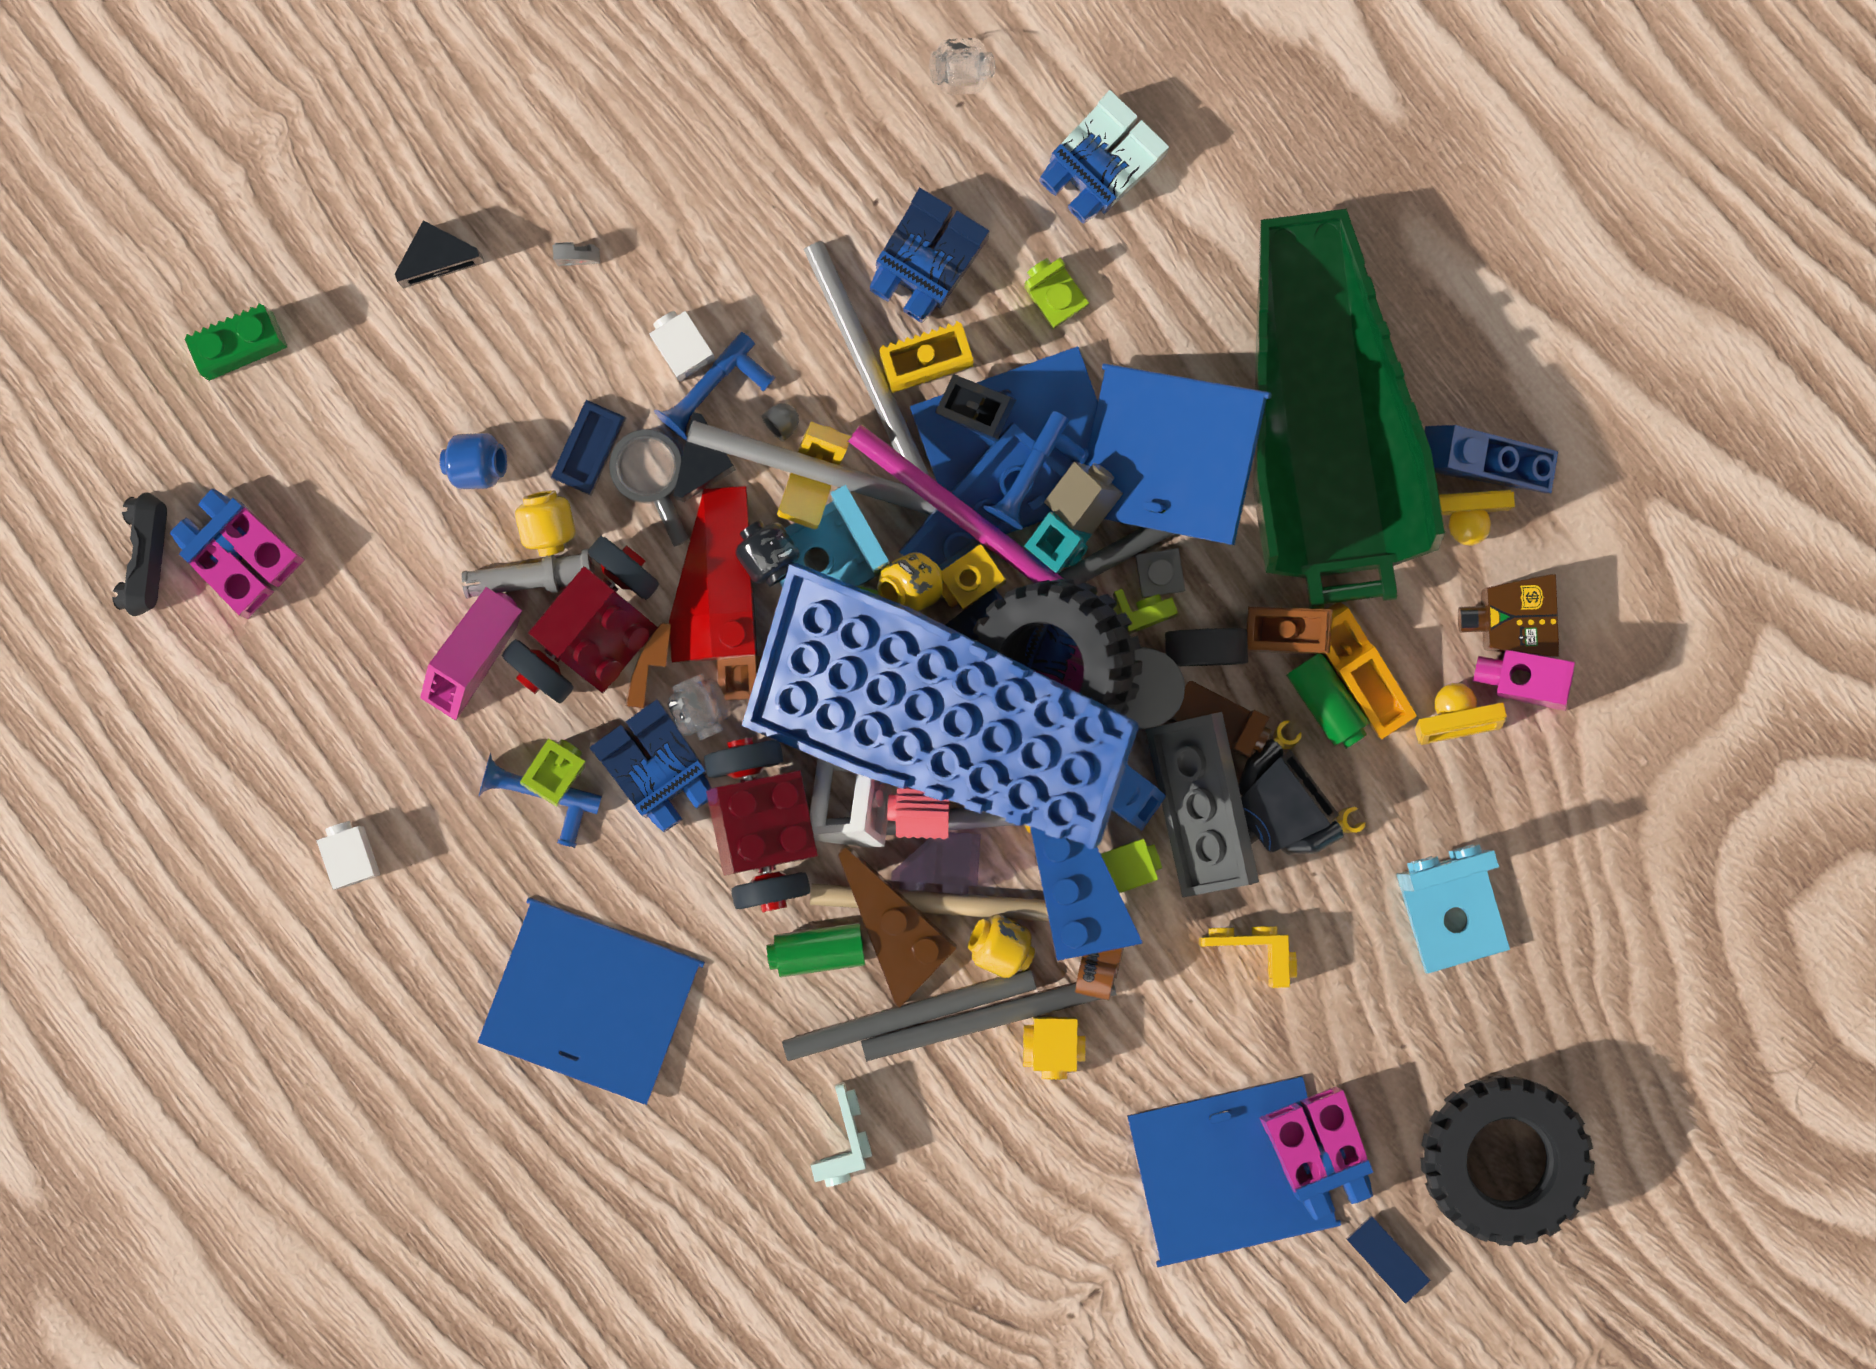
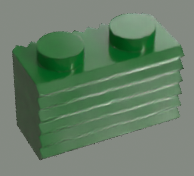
(235, 342)

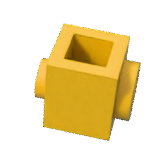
(970, 578)
(1053, 1046)

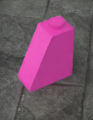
(470, 652)

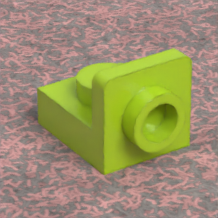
(1054, 291)
(1149, 612)
(554, 770)

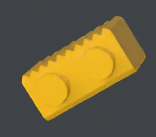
(926, 357)

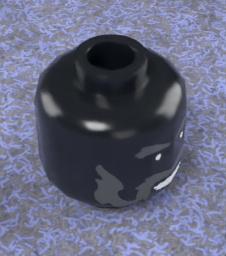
(766, 552)

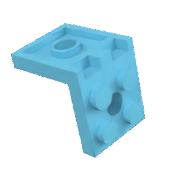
(846, 539)
(1460, 882)

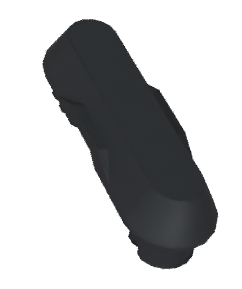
(143, 571)

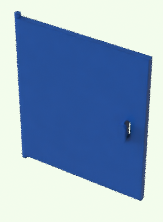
(1039, 388)
(1176, 450)
(593, 998)
(1219, 1178)

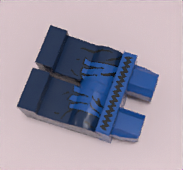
(917, 266)
(655, 780)

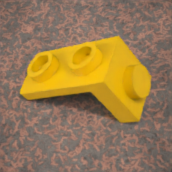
(804, 497)
(1281, 962)

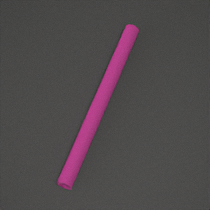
(951, 506)

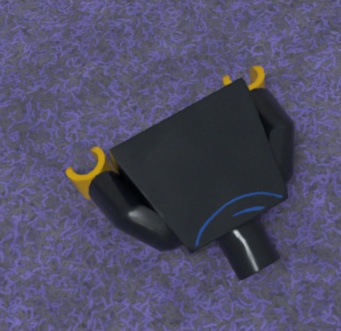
(1286, 804)

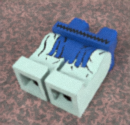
(1091, 168)

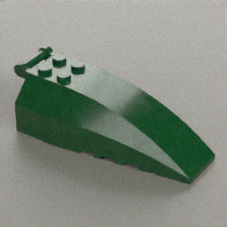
(1340, 443)

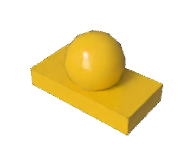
(1469, 516)
(1459, 716)

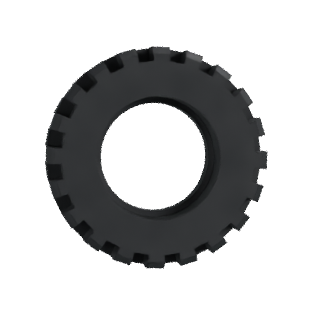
(1082, 614)
(1564, 1173)

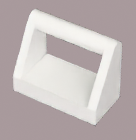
(868, 812)

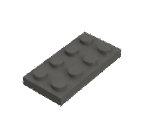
(1202, 805)

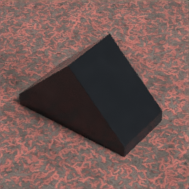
(434, 255)
(975, 407)
(700, 467)

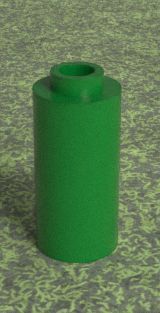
(1329, 701)
(816, 950)

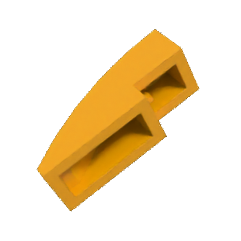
(1366, 674)

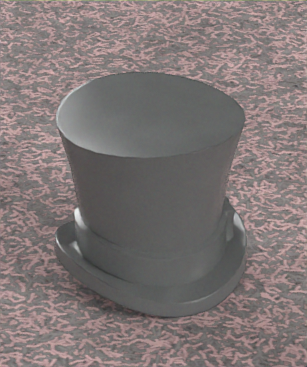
(1159, 689)

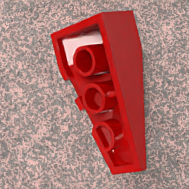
(715, 594)

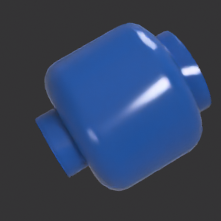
(473, 461)

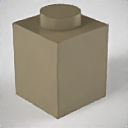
(1084, 496)

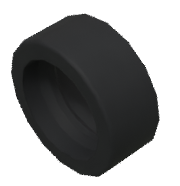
(1207, 646)

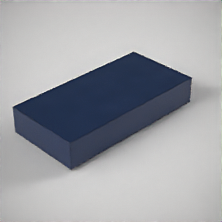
(588, 447)

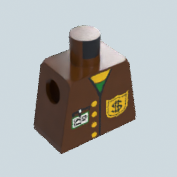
(1516, 617)

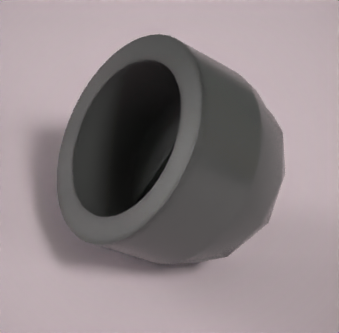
(781, 420)

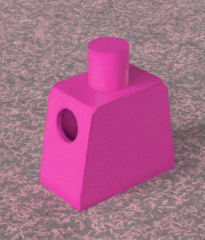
(1548, 683)

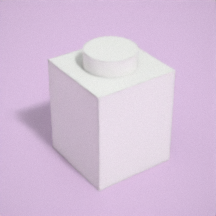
(681, 344)
(347, 855)

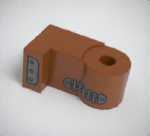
(1098, 973)

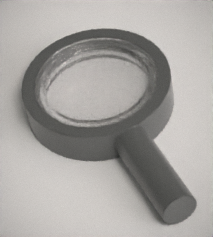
(646, 471)

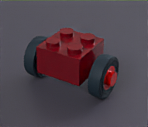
(588, 626)
(760, 823)

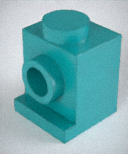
(1057, 543)

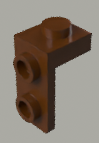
(1244, 727)

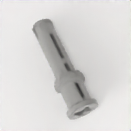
(550, 573)

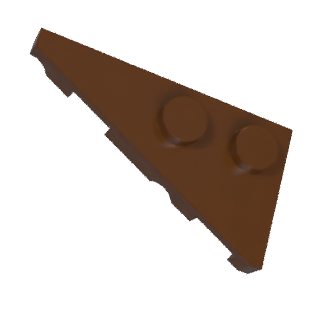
(901, 935)

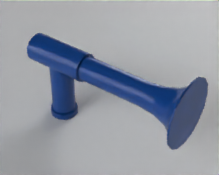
(733, 356)
(1051, 436)
(574, 799)

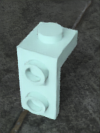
(837, 1168)

